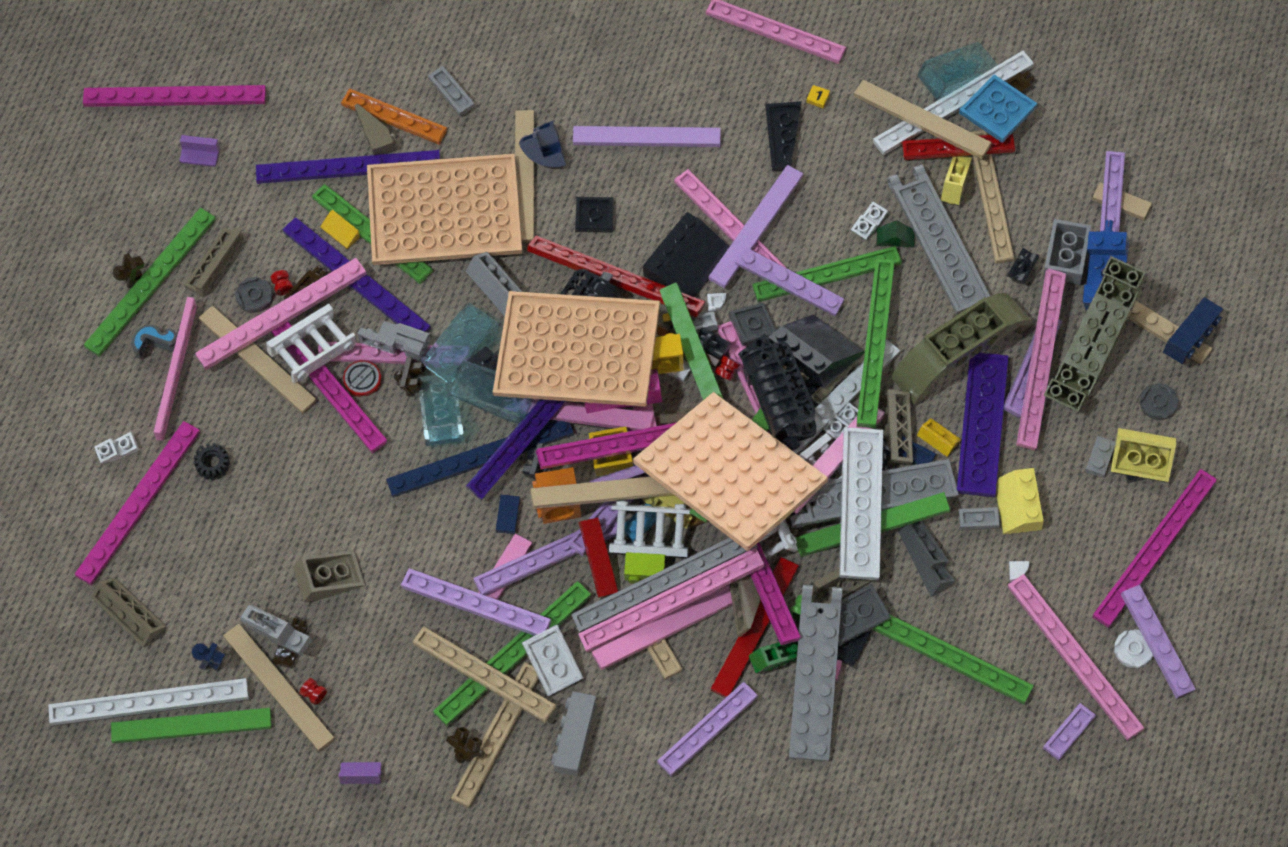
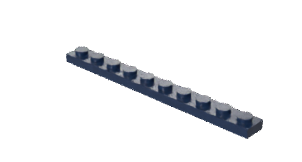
(468, 461)

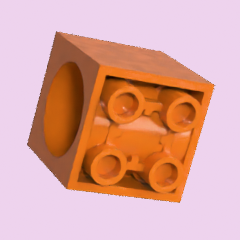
(557, 478)

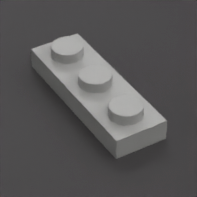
(451, 91)

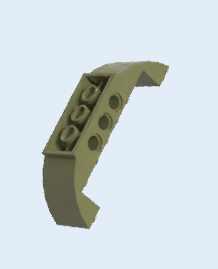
(1097, 335)
(958, 342)

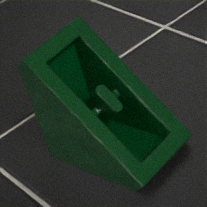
(895, 234)

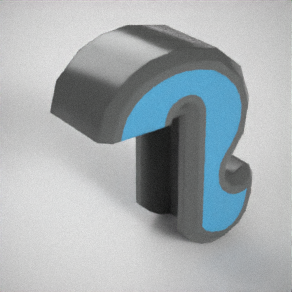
(153, 336)

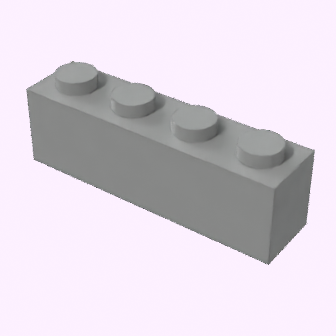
(491, 279)
(574, 734)

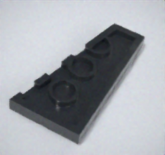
(782, 131)

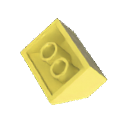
(1143, 454)
(1019, 502)

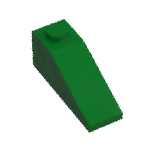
(773, 656)

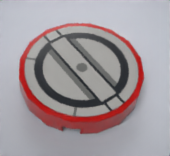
(362, 378)

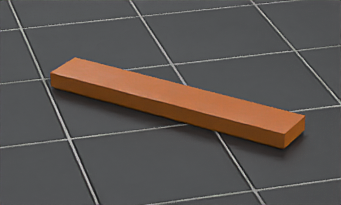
(395, 116)

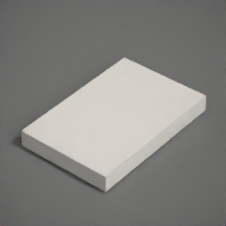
(552, 660)

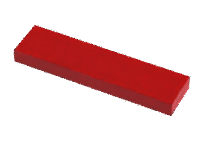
(598, 557)

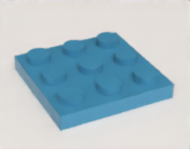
(998, 108)

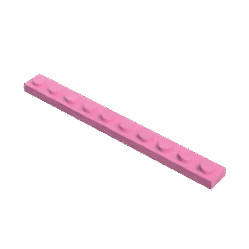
(280, 313)
(1041, 359)
(671, 600)
(1075, 657)

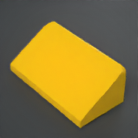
(340, 229)
(938, 437)

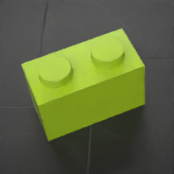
(642, 565)

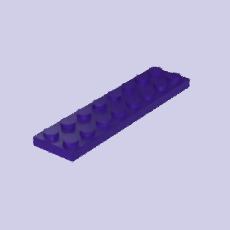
(982, 425)

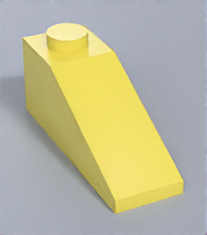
(956, 179)

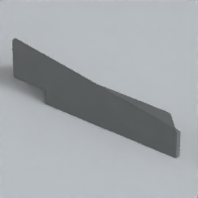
(926, 556)

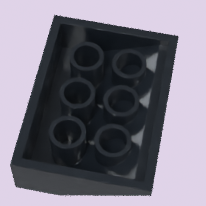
(686, 256)
(817, 348)

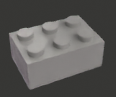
(1068, 249)

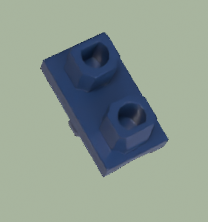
(209, 657)

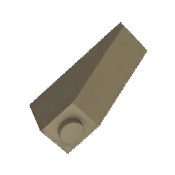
(376, 133)
(745, 603)

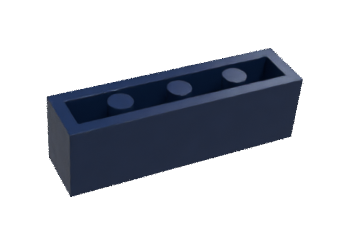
(1193, 330)

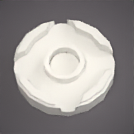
(1132, 649)

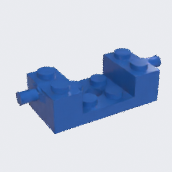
(1100, 248)

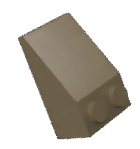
(327, 575)

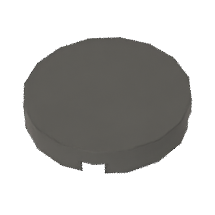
(254, 295)
(1158, 407)

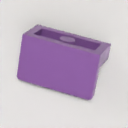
(199, 150)
(360, 773)

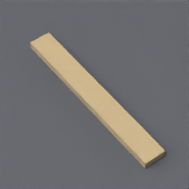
(922, 119)
(525, 175)
(993, 207)
(261, 363)
(596, 492)
(484, 674)
(279, 687)
(492, 742)

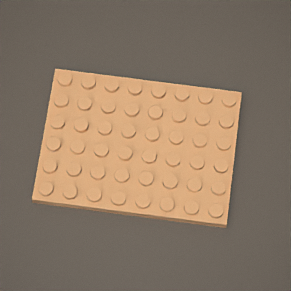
(443, 209)
(577, 348)
(730, 471)

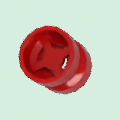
(281, 282)
(727, 368)
(313, 691)

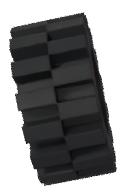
(211, 472)

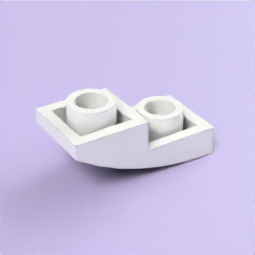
(869, 221)
(842, 419)
(115, 449)

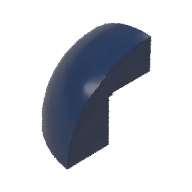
(544, 146)

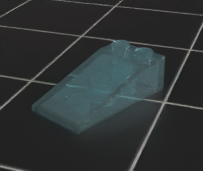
(955, 69)
(460, 341)
(475, 386)
(439, 412)

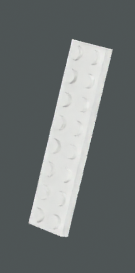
(861, 503)

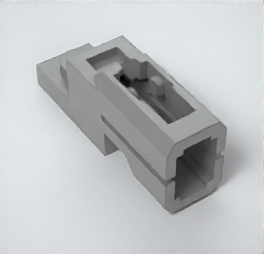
(397, 337)
(276, 630)

